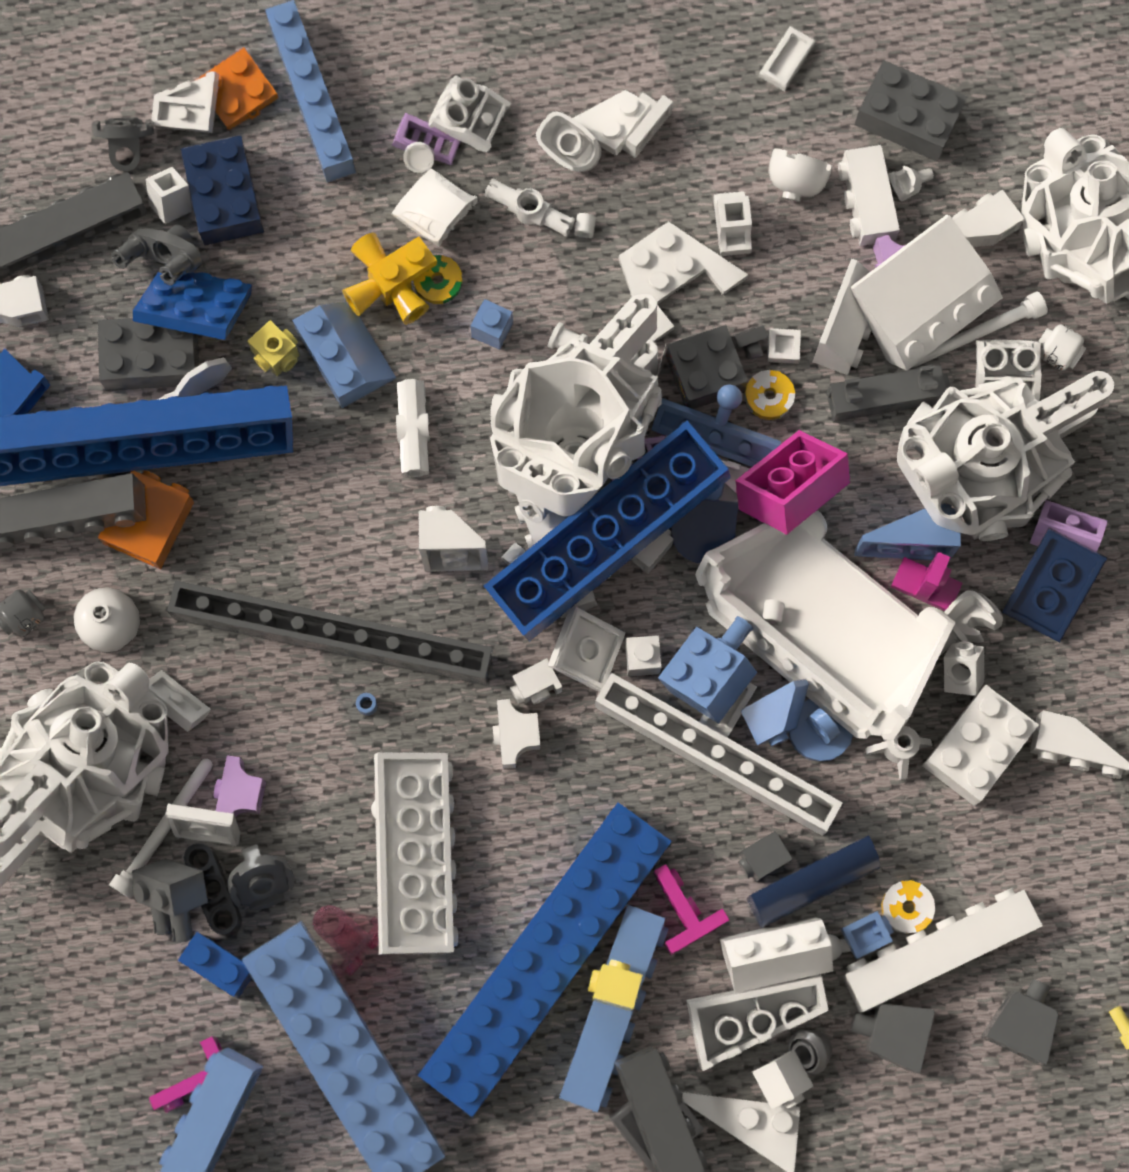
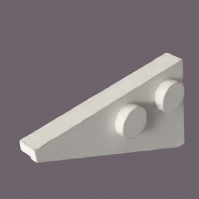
(764, 1129)

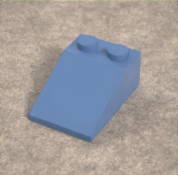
(911, 537)

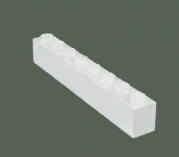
(717, 754)

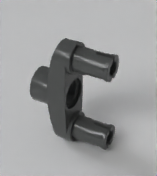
(171, 248)

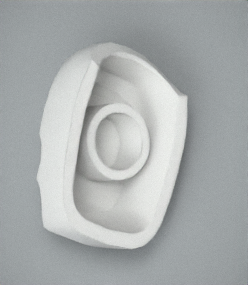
(568, 142)

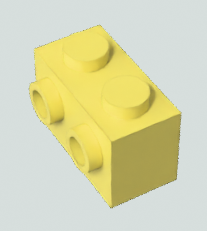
(615, 985)

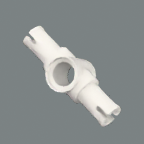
(540, 216)

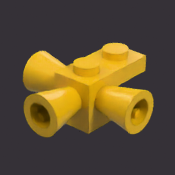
(390, 276)

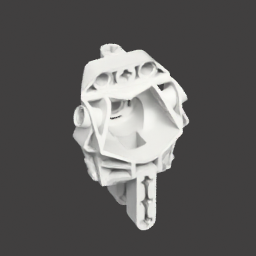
(1079, 239)
(585, 391)
(1004, 428)
(84, 794)

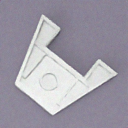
(670, 261)

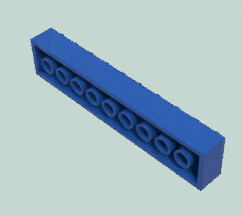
(144, 435)
(544, 959)

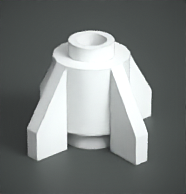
(898, 754)

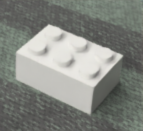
(980, 745)

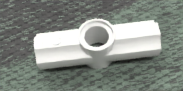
(413, 428)

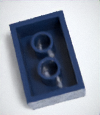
(222, 190)

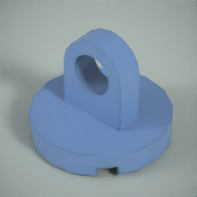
(819, 735)

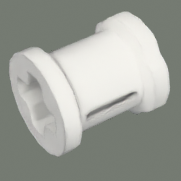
(562, 336)

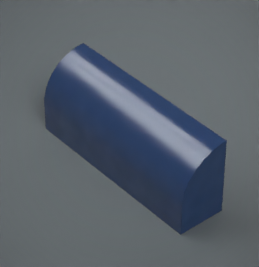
(814, 882)

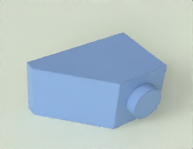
(776, 713)

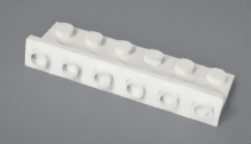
(414, 853)

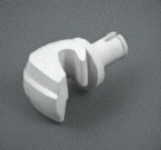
(969, 611)

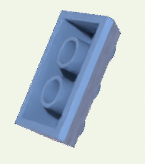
(343, 351)

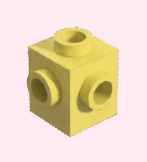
(274, 349)

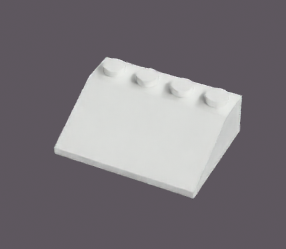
(925, 293)

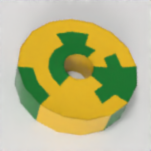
(443, 291)

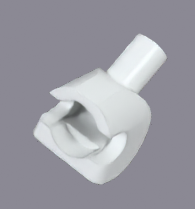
(909, 181)

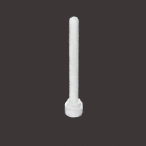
(1032, 306)
(124, 881)

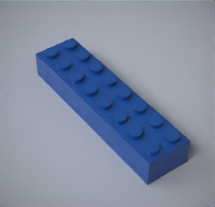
(608, 531)

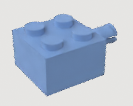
(710, 670)

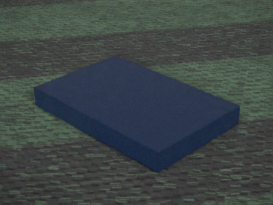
(1054, 584)

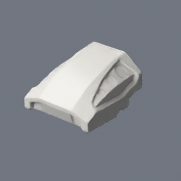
(469, 113)
(433, 207)
(1010, 361)

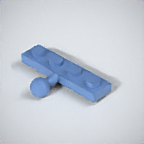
(721, 436)

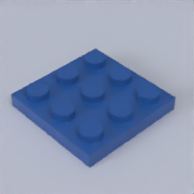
(194, 304)

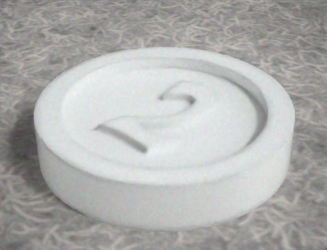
(418, 157)

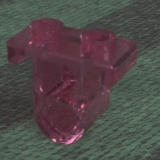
(347, 939)

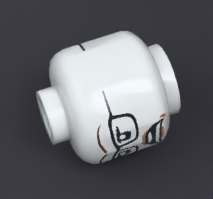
(1061, 347)

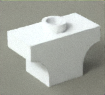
(733, 223)
(515, 733)

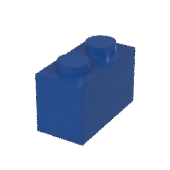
(216, 965)

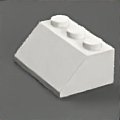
(844, 327)
(449, 542)
(777, 954)

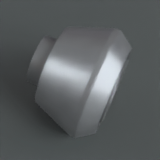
(812, 1050)

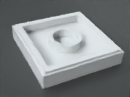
(586, 649)
(203, 825)

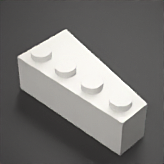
(734, 1021)

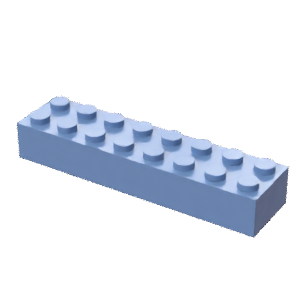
(342, 1053)

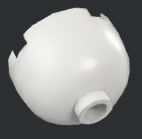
(798, 174)
(113, 629)

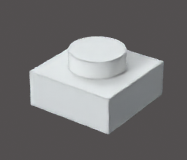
(784, 346)

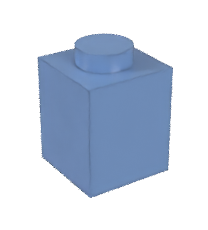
(491, 324)

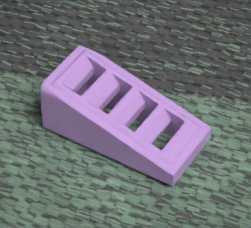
(409, 121)

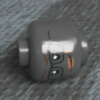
(21, 613)

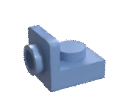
(868, 934)

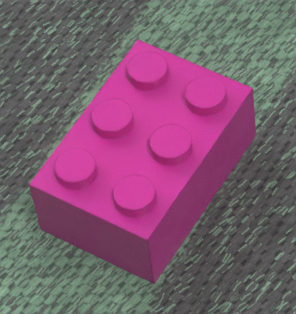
(792, 482)

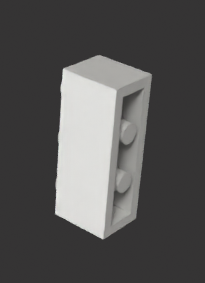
(868, 194)

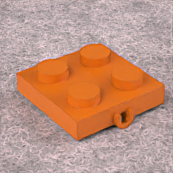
(241, 89)

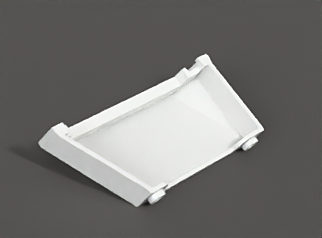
(838, 625)

